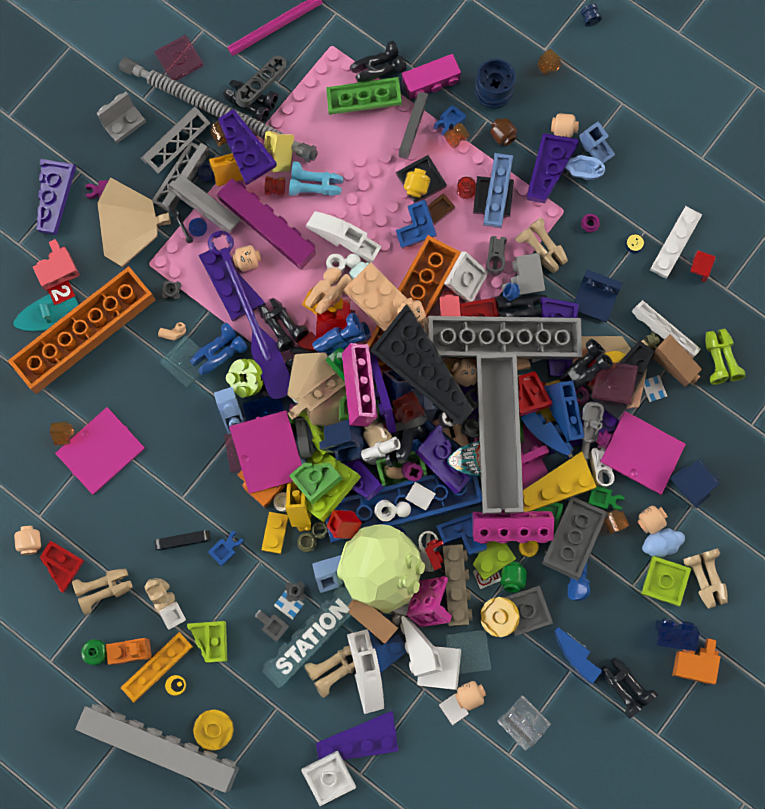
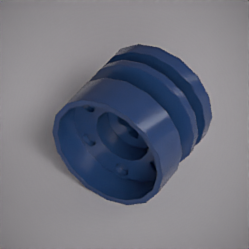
(495, 83)

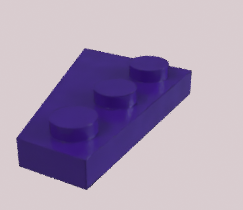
(434, 453)

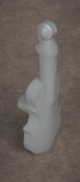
(592, 416)

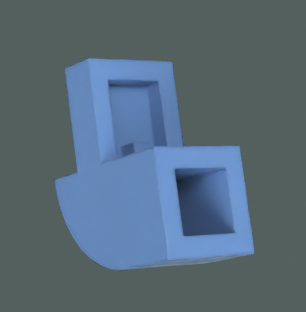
(594, 142)

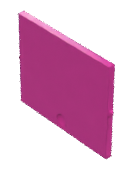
(266, 450)
(100, 451)
(642, 453)

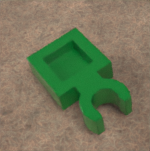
(602, 498)

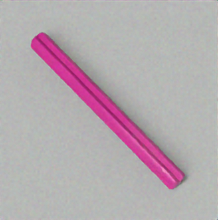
(273, 26)

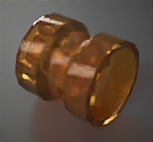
(456, 135)

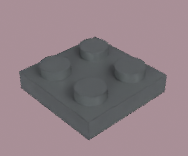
(532, 610)

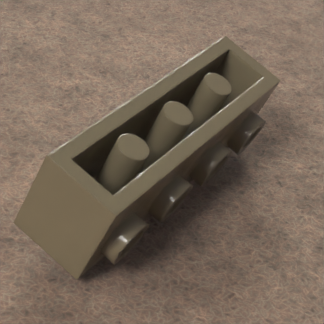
(456, 590)

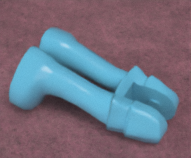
(299, 174)

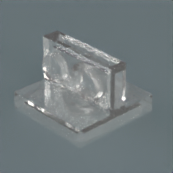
(524, 723)

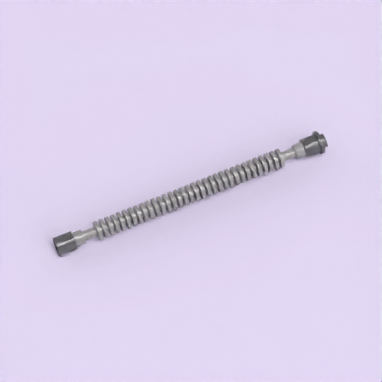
(209, 105)

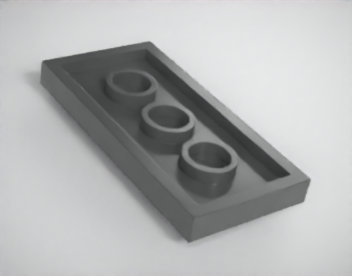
(574, 538)

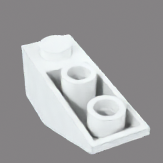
(422, 653)

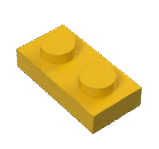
(275, 533)

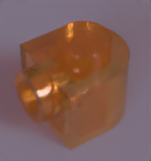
(549, 62)
(217, 134)
(61, 432)
(616, 521)

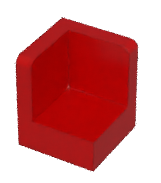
(702, 264)
(343, 524)

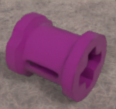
(406, 469)

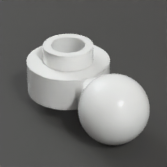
(351, 261)
(402, 509)

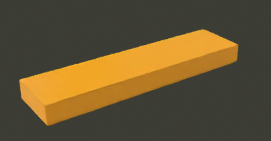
(156, 667)

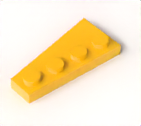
(560, 484)

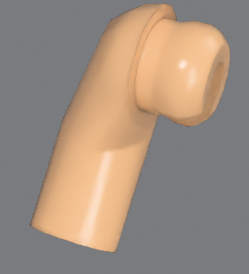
(173, 334)
(393, 472)

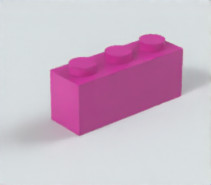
(431, 76)

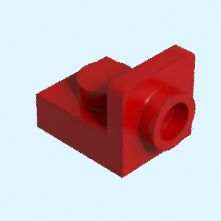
(434, 557)

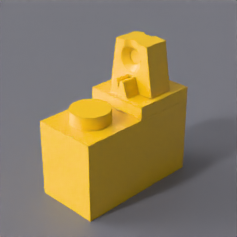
(297, 508)

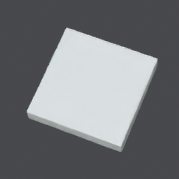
(466, 277)
(449, 676)
(328, 778)

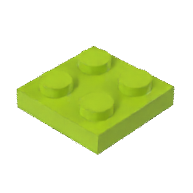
(666, 581)

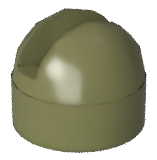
(320, 527)

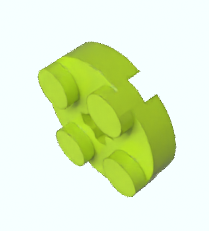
(236, 377)

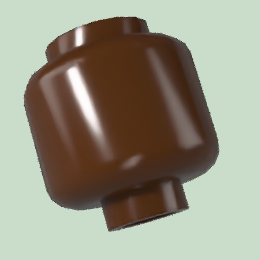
(503, 131)

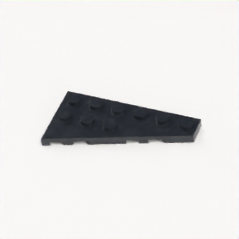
(415, 358)

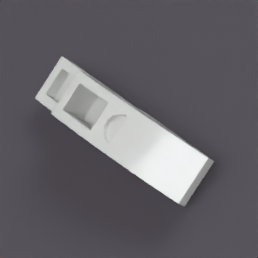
(345, 234)
(367, 670)

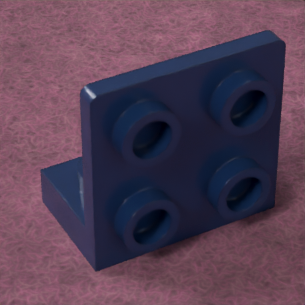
(597, 295)

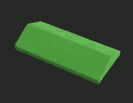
(363, 95)

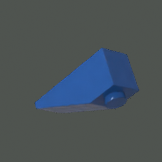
(566, 409)

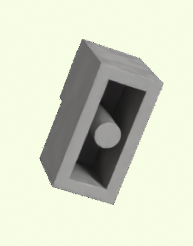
(529, 273)

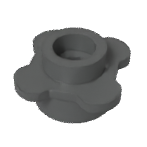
(167, 285)
(471, 428)
(291, 596)

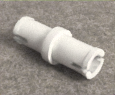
(380, 449)

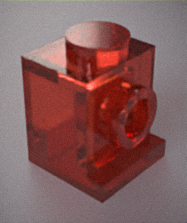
(407, 407)

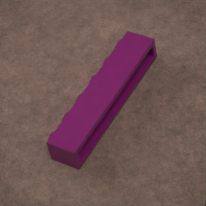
(266, 223)

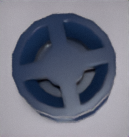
(591, 14)

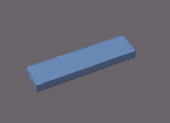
(498, 190)

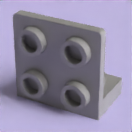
(120, 117)

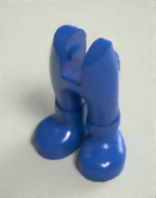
(208, 350)

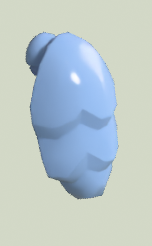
(585, 167)
(663, 543)

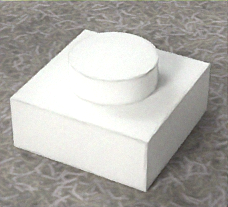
(172, 615)

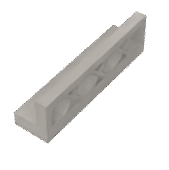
(174, 131)
(189, 172)
(204, 204)

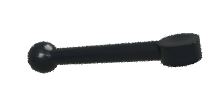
(176, 213)

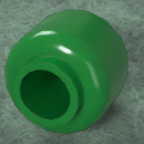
(513, 577)
(88, 652)

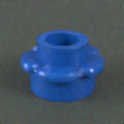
(511, 291)

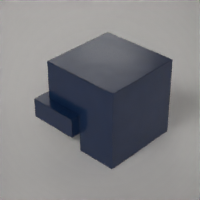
(397, 387)
(344, 441)
(696, 482)

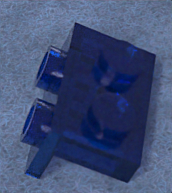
(262, 407)
(677, 635)

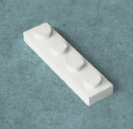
(675, 242)
(663, 328)

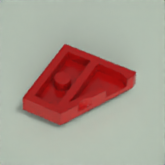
(532, 394)
(61, 564)

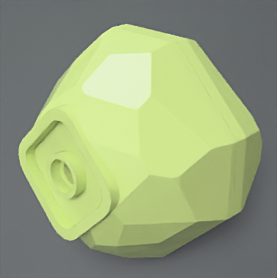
(381, 567)

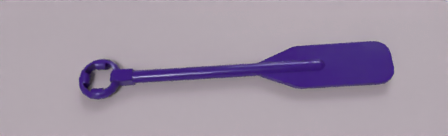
(263, 347)

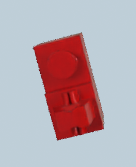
(330, 320)

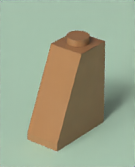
(677, 361)
(372, 620)

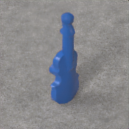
(579, 589)

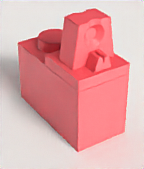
(57, 268)
(449, 304)

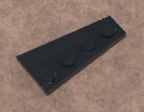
(639, 356)

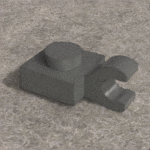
(273, 626)

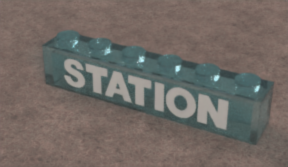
(310, 639)

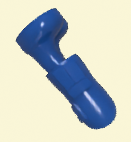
(338, 338)

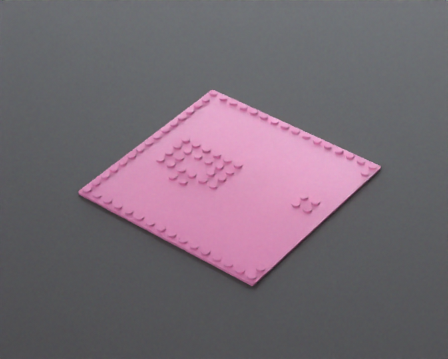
(365, 152)

